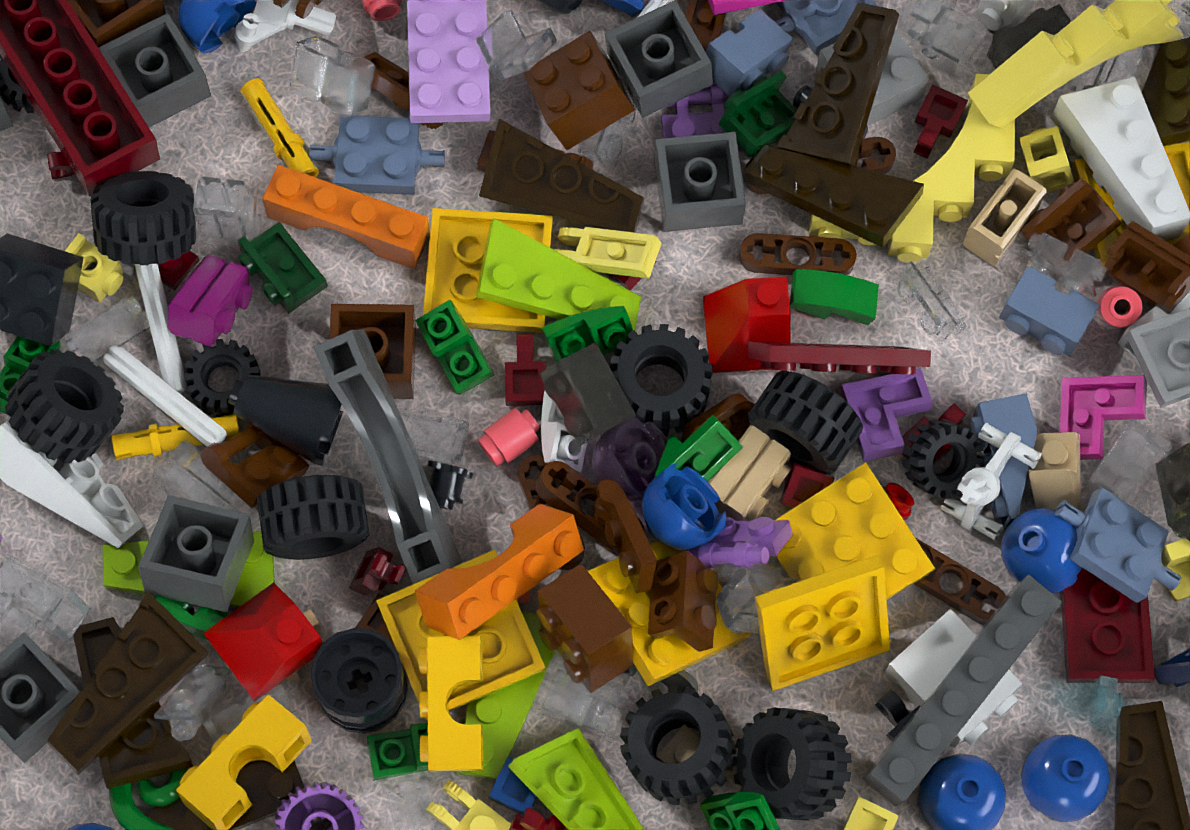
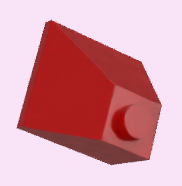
(743, 313)
(264, 641)

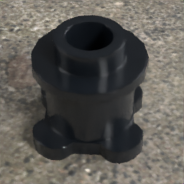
(447, 483)

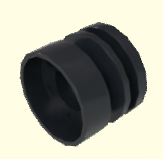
(354, 656)

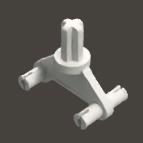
(271, 19)
(983, 483)

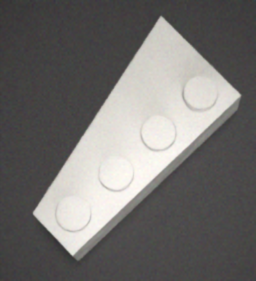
(1125, 153)

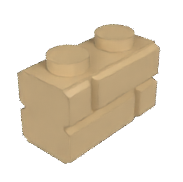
(1004, 217)
(750, 475)

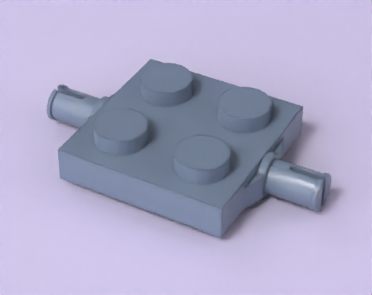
(817, 20)
(377, 155)
(1119, 544)

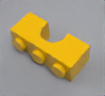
(448, 666)
(264, 734)

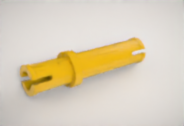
(258, 97)
(164, 438)

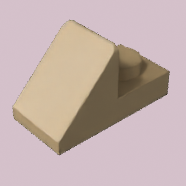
(1058, 470)

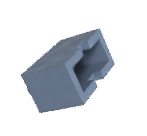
(749, 54)
(1048, 313)

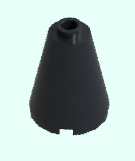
(291, 412)

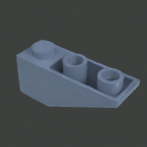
(1008, 416)

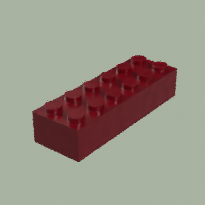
(74, 91)

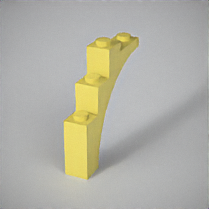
(1081, 45)
(947, 185)

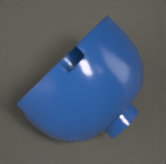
(209, 19)
(682, 509)
(1041, 547)
(1065, 778)
(962, 794)

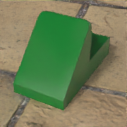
(703, 451)

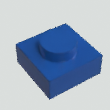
(511, 791)

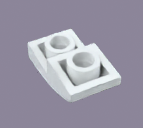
(556, 440)

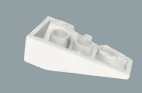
(68, 489)

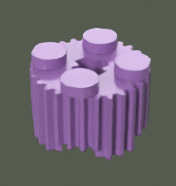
(320, 801)

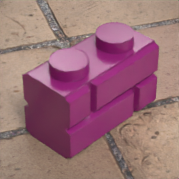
(209, 300)

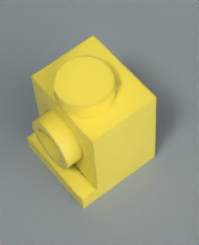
(1047, 158)
(104, 278)

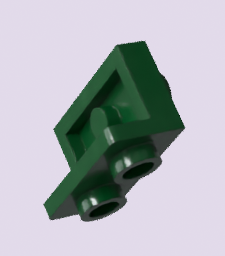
(759, 114)
(282, 266)

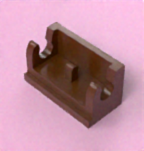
(1149, 267)

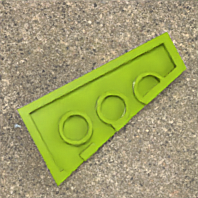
(543, 281)
(123, 573)
(505, 711)
(575, 785)

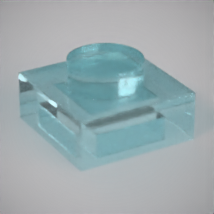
(1104, 702)

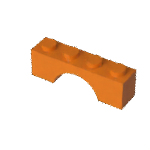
(381, 226)
(469, 596)

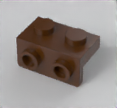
(1075, 217)
(683, 600)

